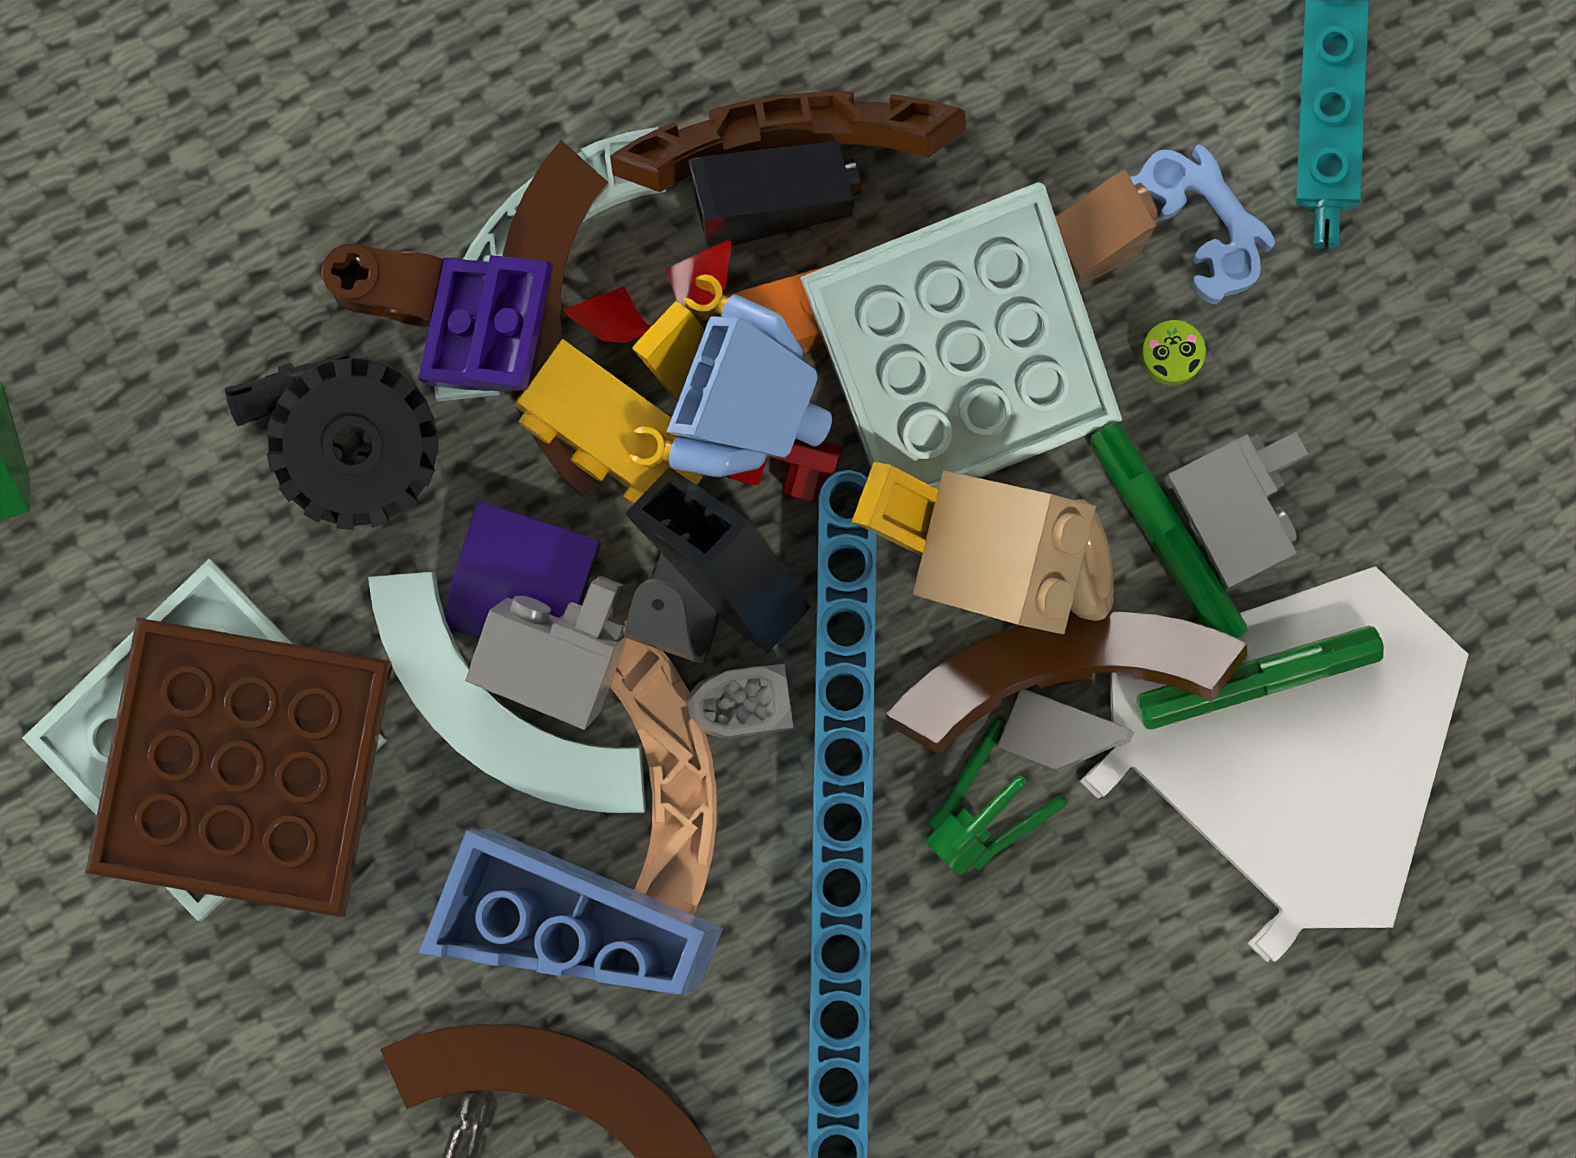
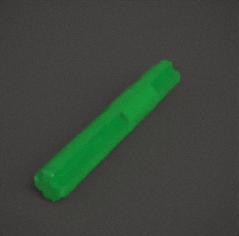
(1166, 531)
(1266, 676)

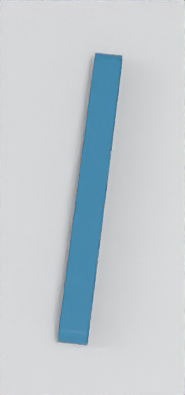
(855, 855)

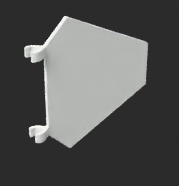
(1317, 782)

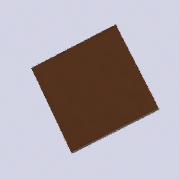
(239, 767)

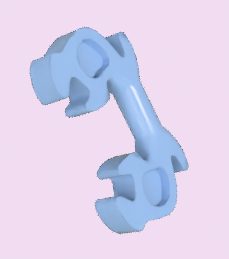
(1232, 265)

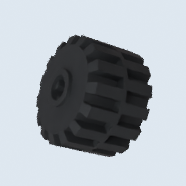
(331, 402)

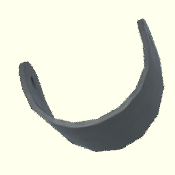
(671, 615)

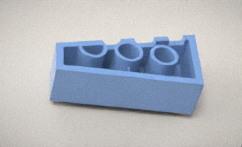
(559, 919)

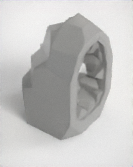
(742, 702)

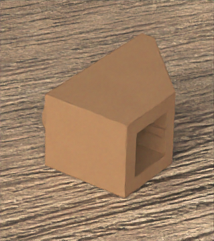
(1107, 227)

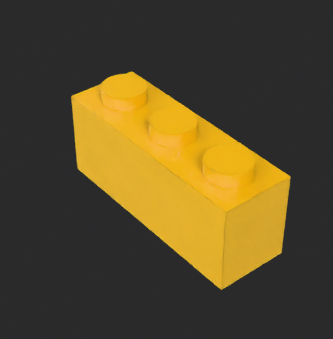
(596, 418)

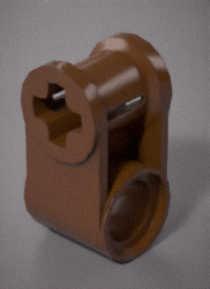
(397, 285)

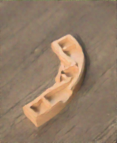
(679, 776)

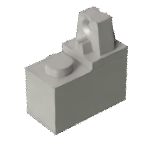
(1228, 506)
(552, 661)

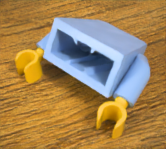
(742, 392)

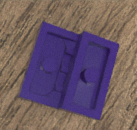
(485, 324)
(512, 558)

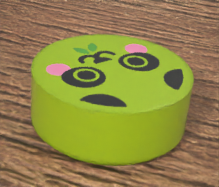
(1172, 352)

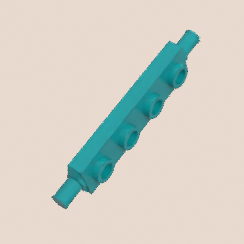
(1332, 112)

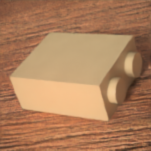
(1004, 551)

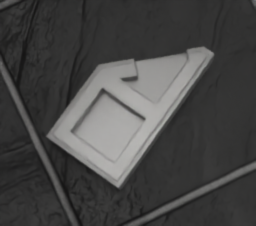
(1057, 733)

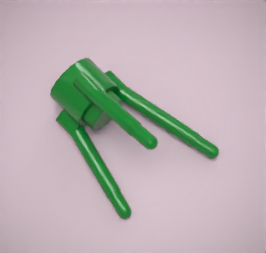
(962, 838)

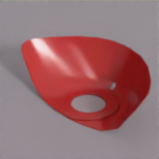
(614, 316)

